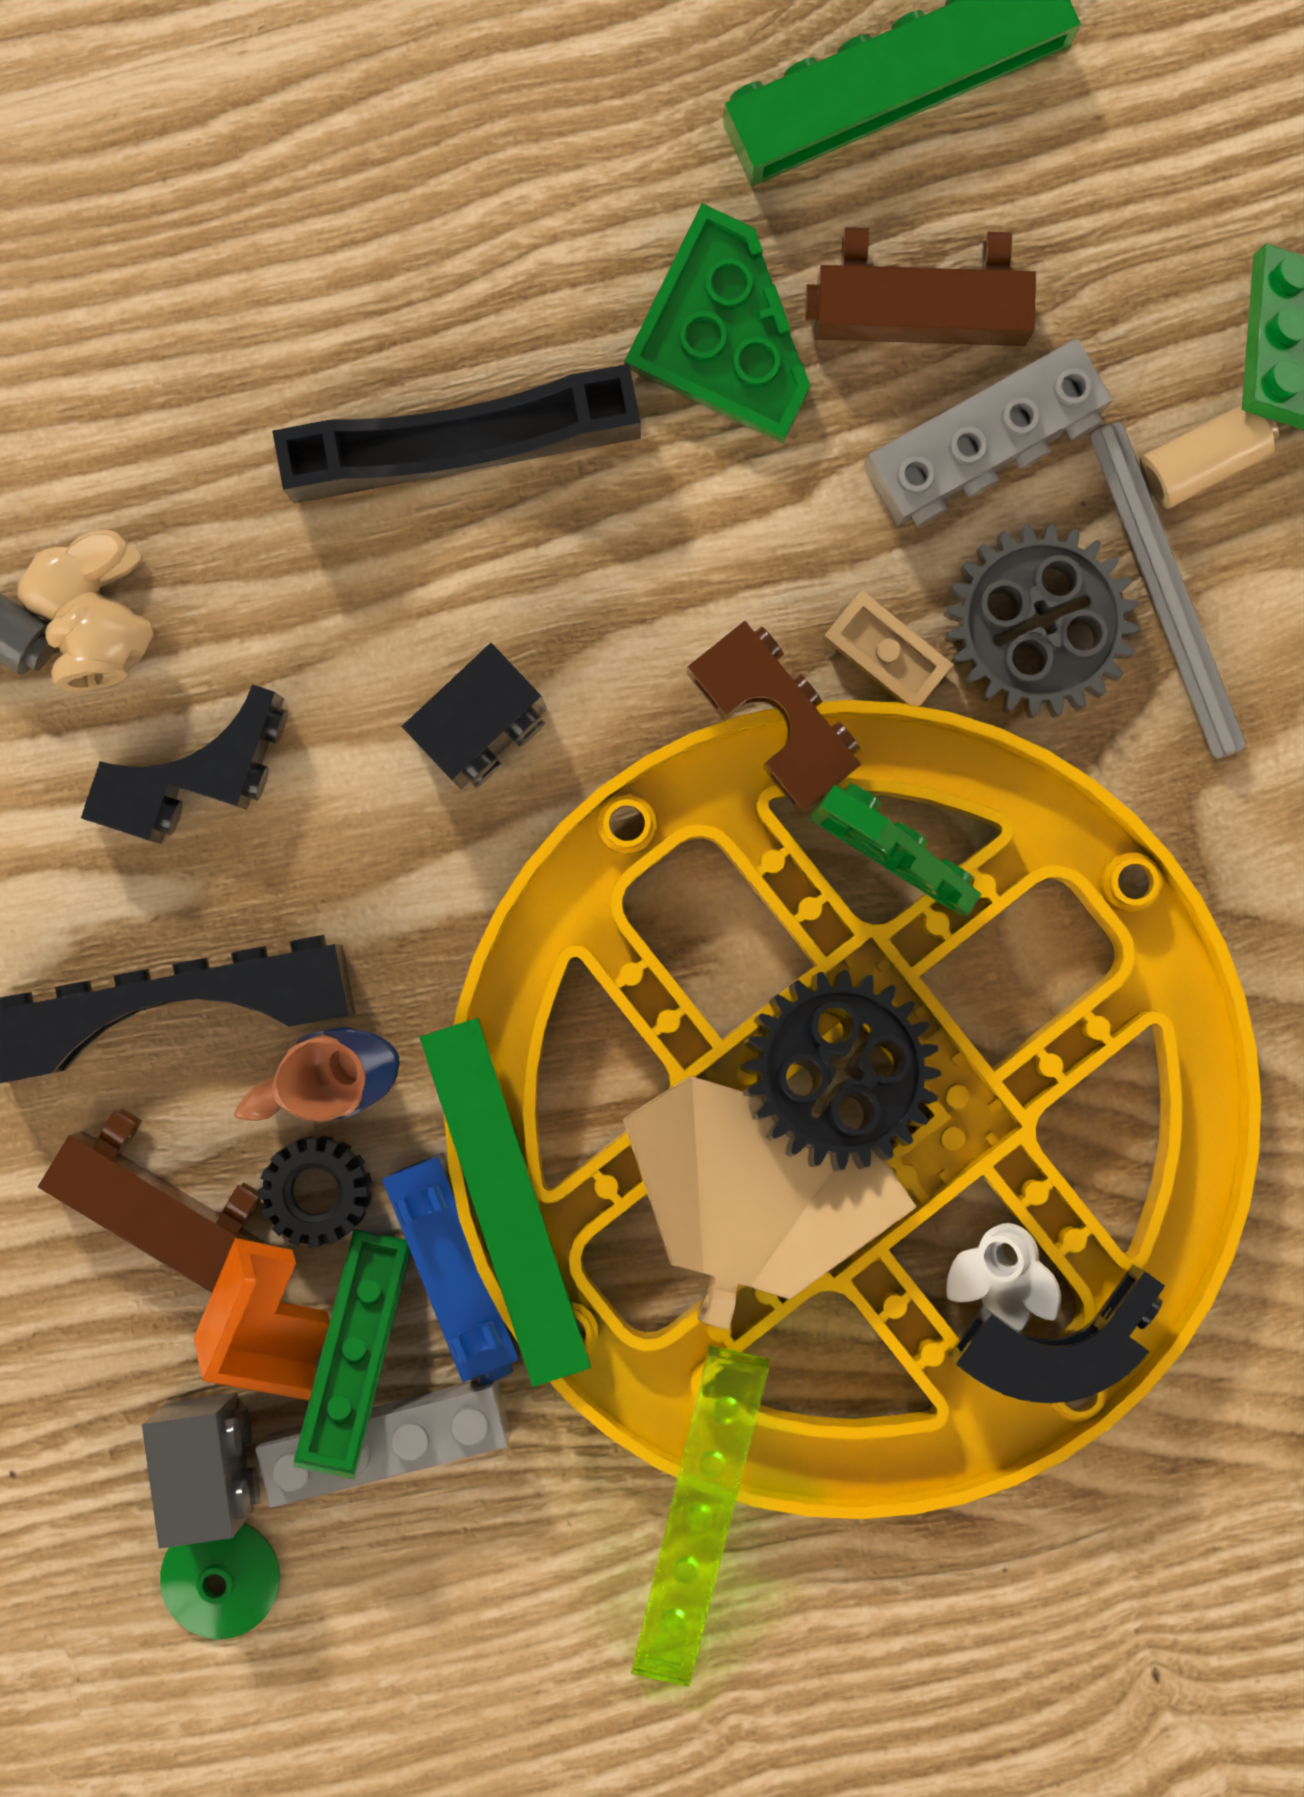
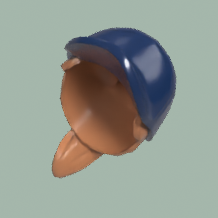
(326, 1077)

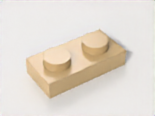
(887, 650)

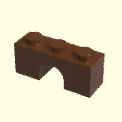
(747, 671)

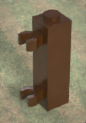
(923, 303)
(143, 1207)

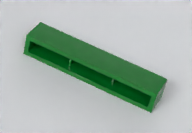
(889, 78)

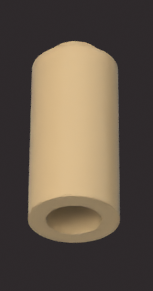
(1207, 455)

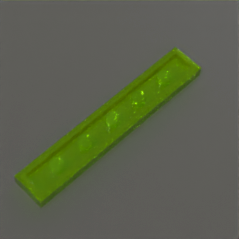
(699, 1515)

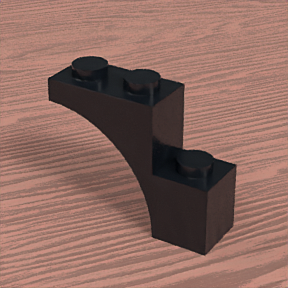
(226, 769)

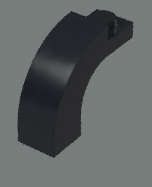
(1067, 1365)

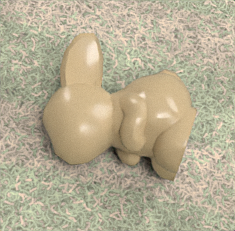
(92, 632)

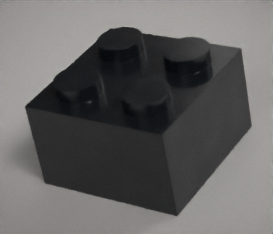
(477, 718)

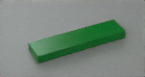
(353, 1355)

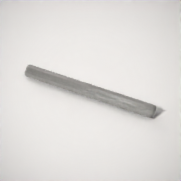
(1167, 590)

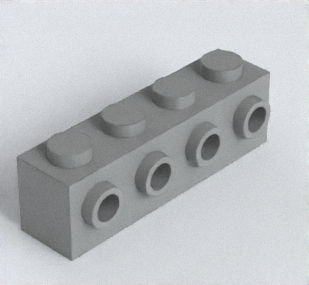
(988, 433)

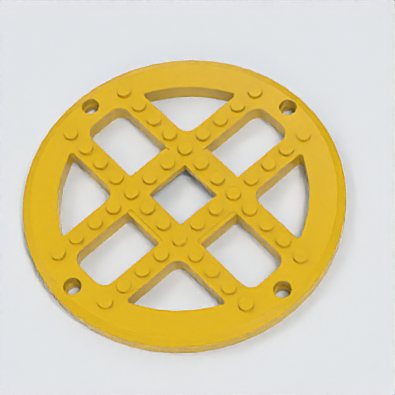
(1164, 974)

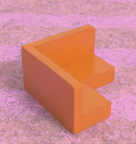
(250, 1335)

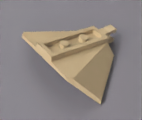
(743, 1206)

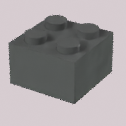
(200, 1469)

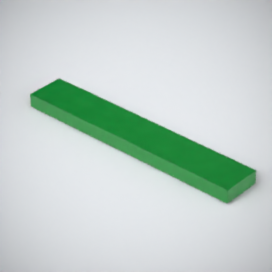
(505, 1202)

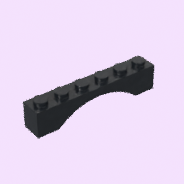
(381, 452)
(288, 987)

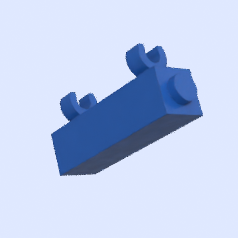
(466, 1313)

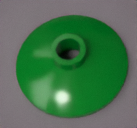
(250, 1578)

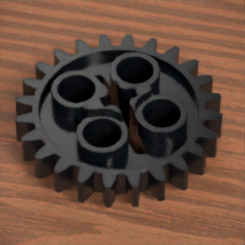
(885, 1101)

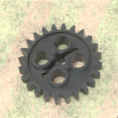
(1063, 668)

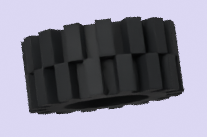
(289, 1216)

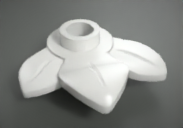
(1005, 1286)

